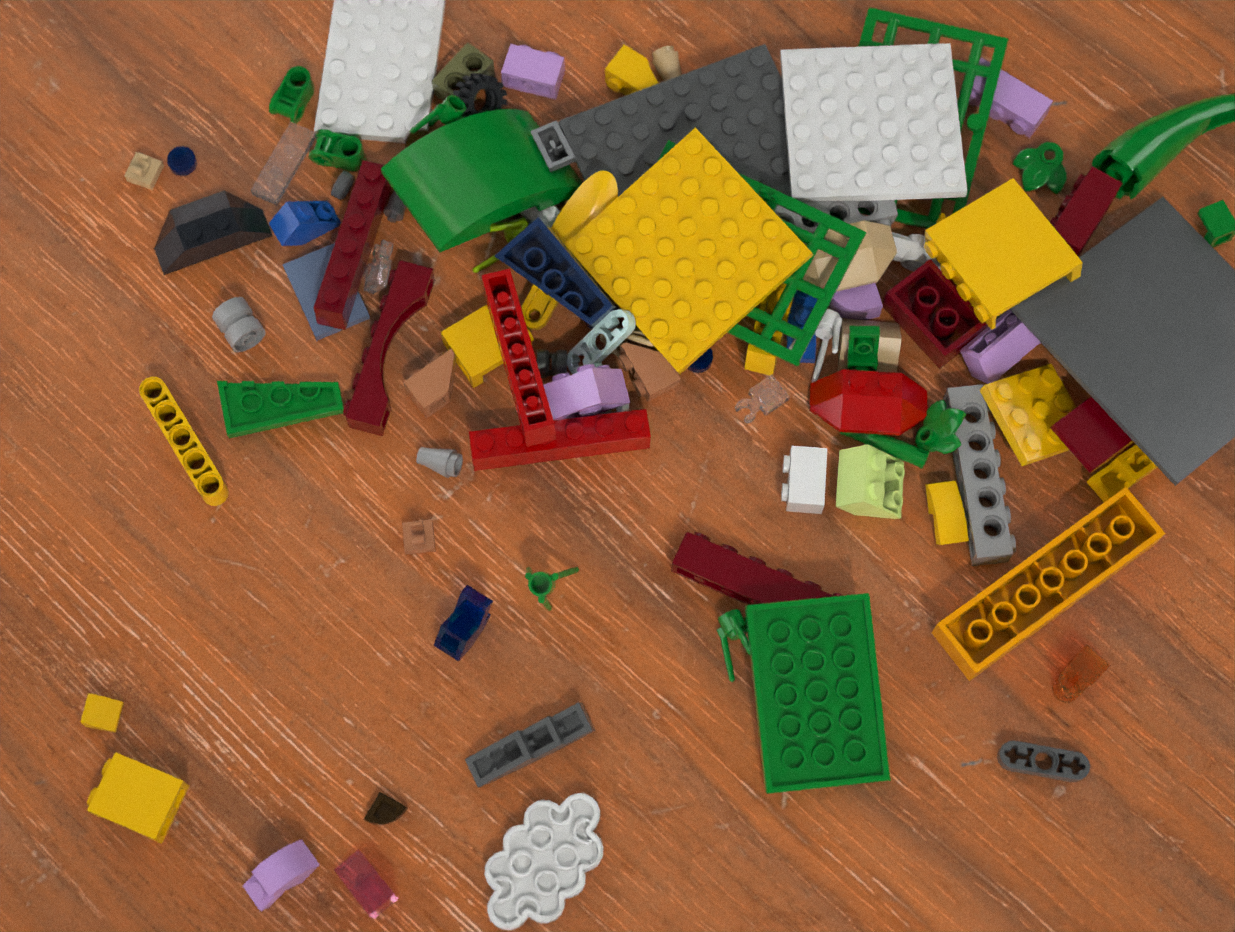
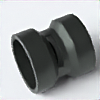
(559, 362)

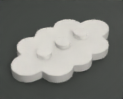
(543, 861)

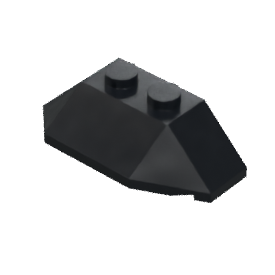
(208, 230)

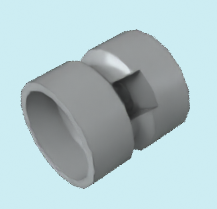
(238, 323)

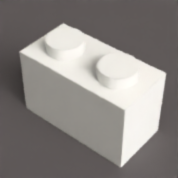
(805, 479)

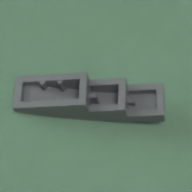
(529, 745)

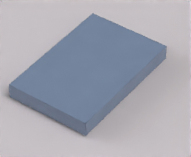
(306, 278)

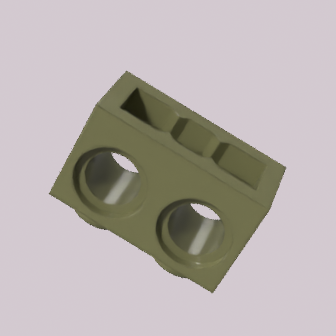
(460, 66)

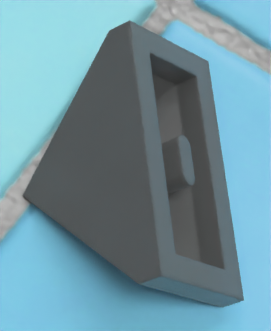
(553, 146)

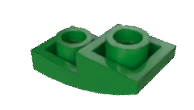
(863, 348)

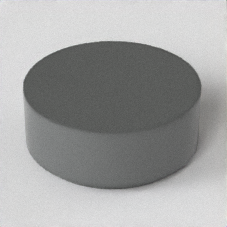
(342, 185)

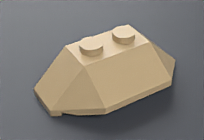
(868, 264)

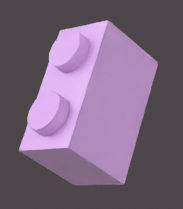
(533, 71)

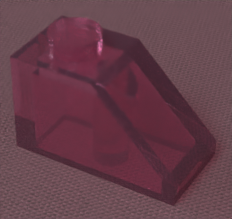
(365, 884)

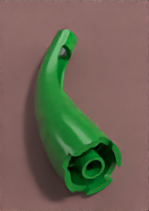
(1153, 144)

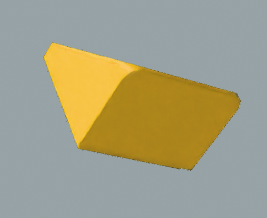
(101, 713)

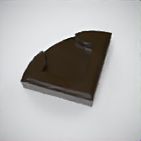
(384, 810)

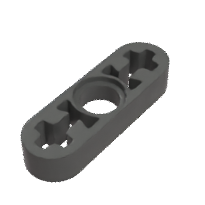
(1067, 757)

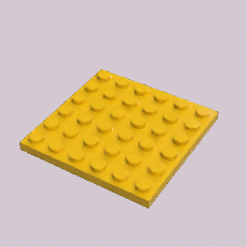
(688, 250)

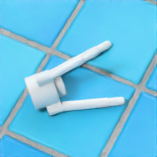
(827, 328)

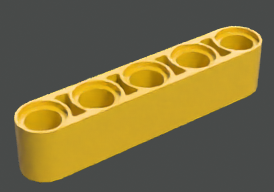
(180, 428)

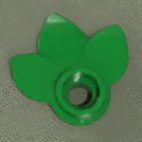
(1041, 171)
(941, 426)

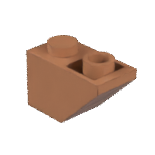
(650, 370)
(433, 384)

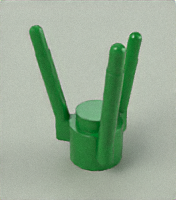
(447, 112)
(544, 583)
(734, 627)

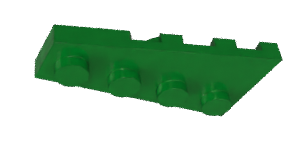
(266, 406)

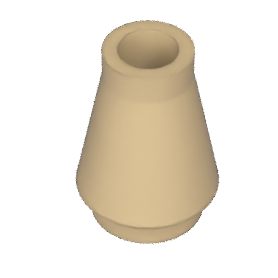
(667, 62)

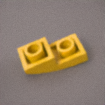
(948, 512)

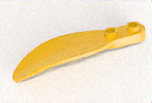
(582, 207)

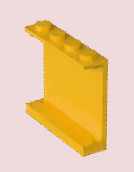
(1000, 251)

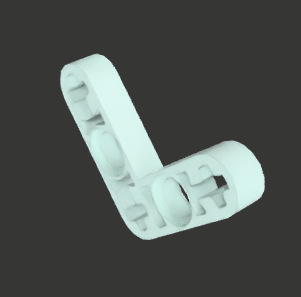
(588, 348)

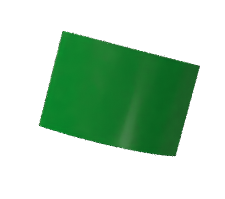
(476, 176)

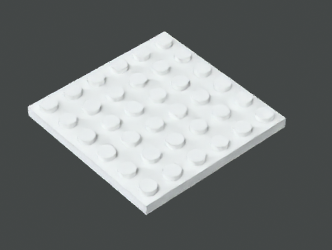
(872, 123)

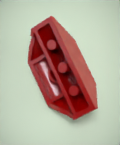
(868, 402)

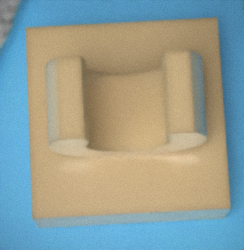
(144, 171)

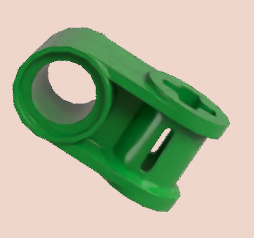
(291, 99)
(332, 151)

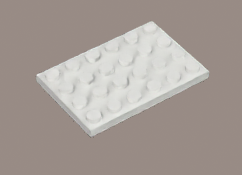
(379, 67)

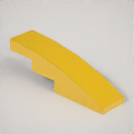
(1121, 473)

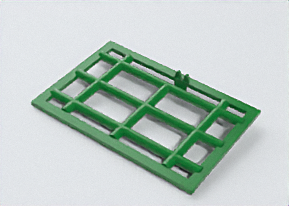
(975, 122)
(795, 281)

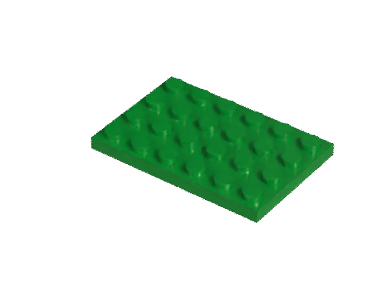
(817, 693)

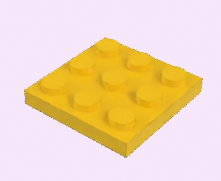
(1027, 409)

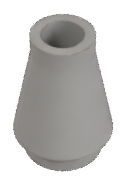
(443, 461)

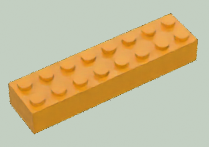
(1047, 583)

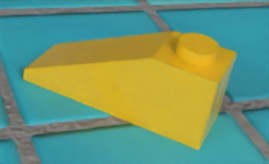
(757, 359)

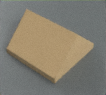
(888, 346)

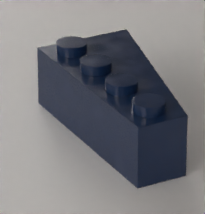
(552, 268)

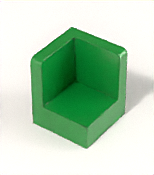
(1218, 222)

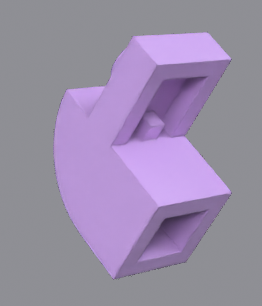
(858, 303)
(280, 872)

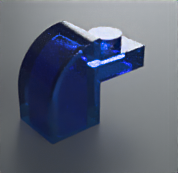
(464, 624)

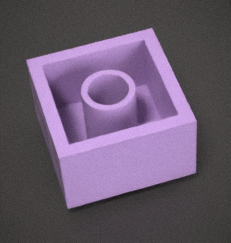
(586, 392)

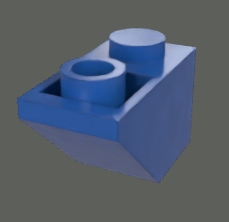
(303, 221)

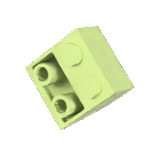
(870, 482)

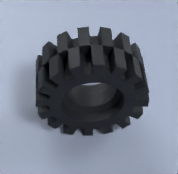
(472, 85)

